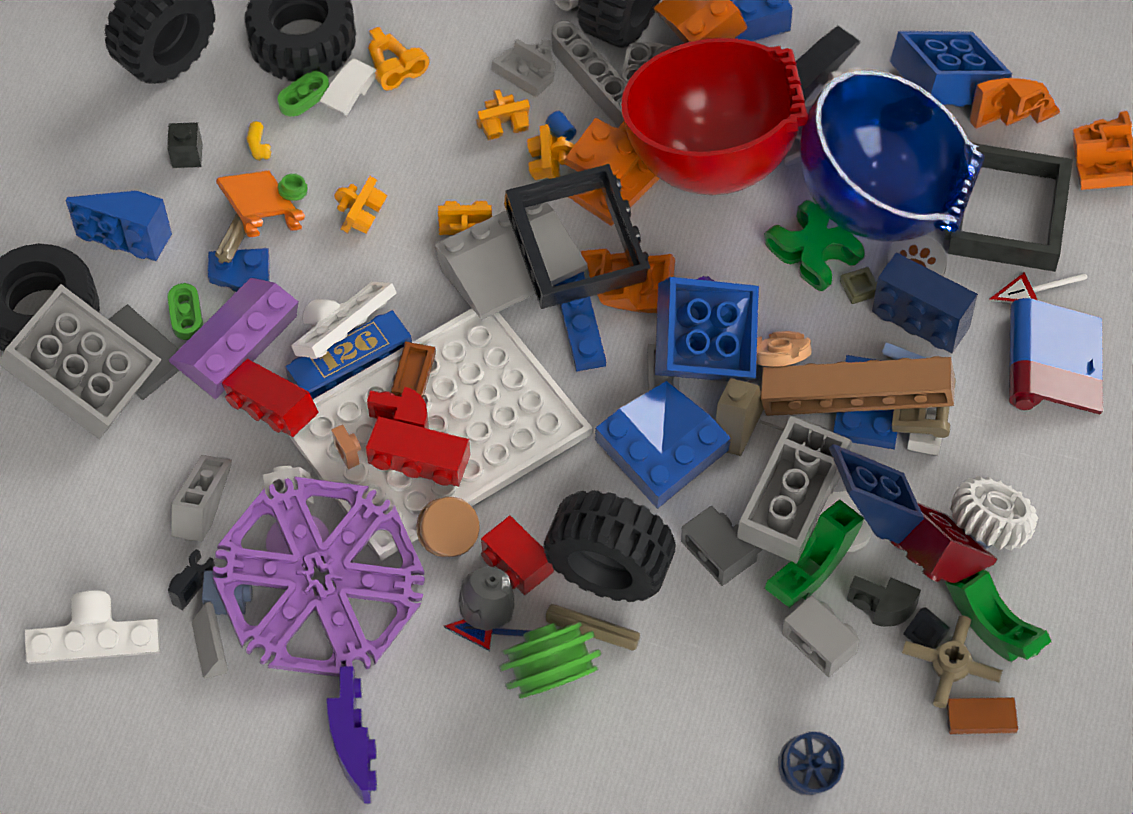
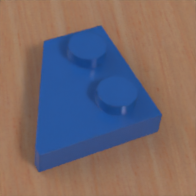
(244, 265)

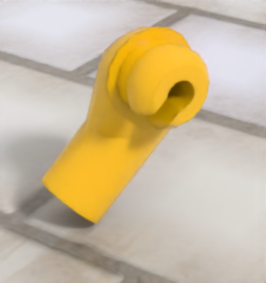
(258, 150)

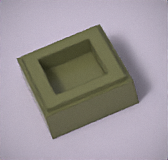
(859, 285)

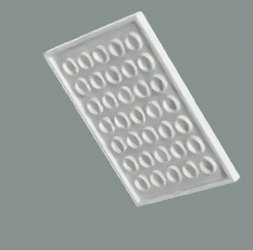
(478, 389)

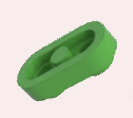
(302, 94)
(184, 314)

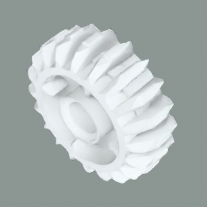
(993, 513)

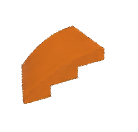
(1011, 101)
(1104, 153)
(637, 297)

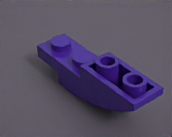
(350, 738)

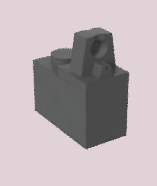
(716, 545)

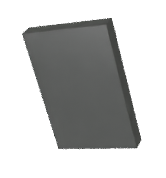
(144, 333)

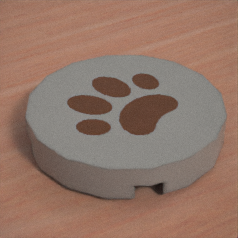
(922, 251)

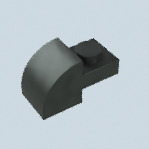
(891, 604)

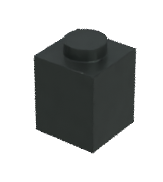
(184, 145)

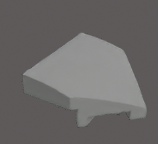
(527, 66)

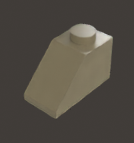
(739, 413)

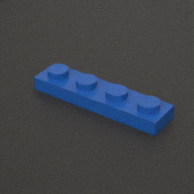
(582, 331)

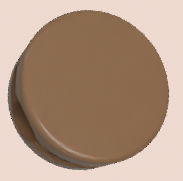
(447, 527)

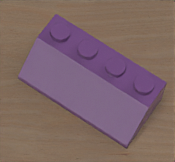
(235, 333)

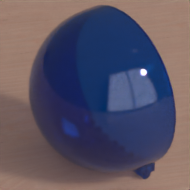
(887, 158)

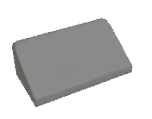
(209, 642)

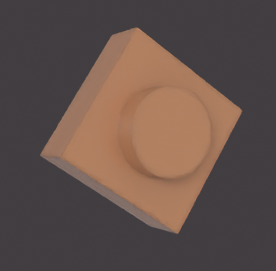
(347, 446)

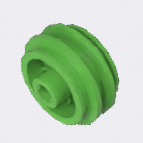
(549, 658)

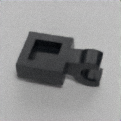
(188, 583)

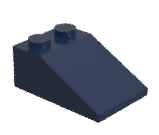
(879, 494)

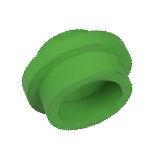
(292, 187)

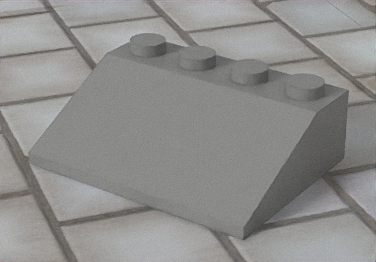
(489, 266)
(79, 361)

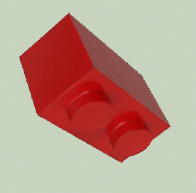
(516, 554)

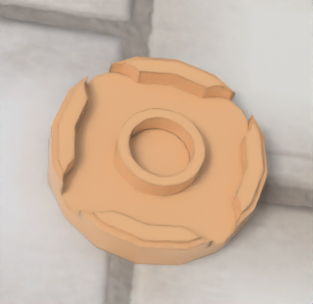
(783, 349)

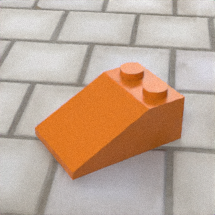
(701, 19)

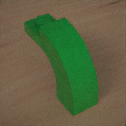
(822, 554)
(994, 621)

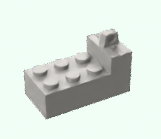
(792, 490)

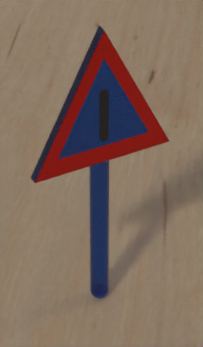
(480, 637)

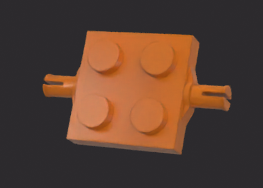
(601, 146)

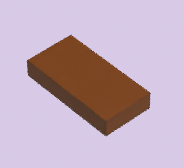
(414, 368)
(982, 715)

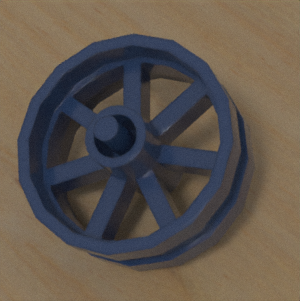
(811, 763)

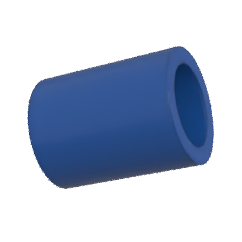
(561, 126)

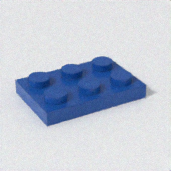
(866, 427)

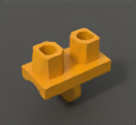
(502, 110)
(552, 154)
(357, 216)
(457, 218)

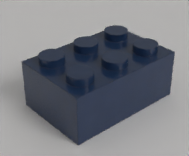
(924, 303)

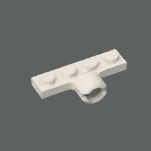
(335, 320)
(92, 634)

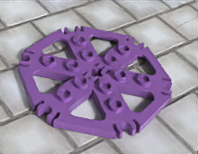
(338, 552)

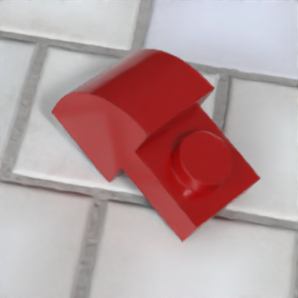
(408, 408)

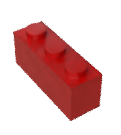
(269, 398)
(418, 451)

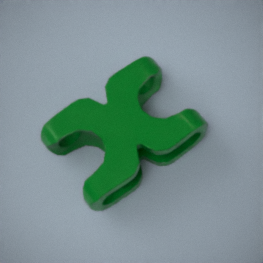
(814, 245)

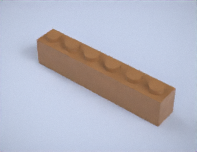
(858, 386)

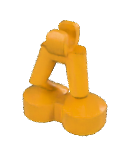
(393, 71)

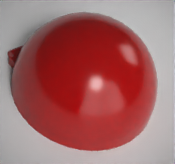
(714, 113)

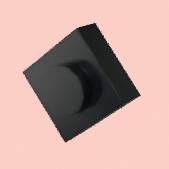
(926, 629)

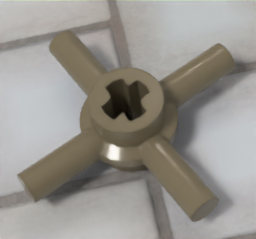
(948, 671)

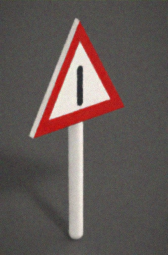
(1022, 288)

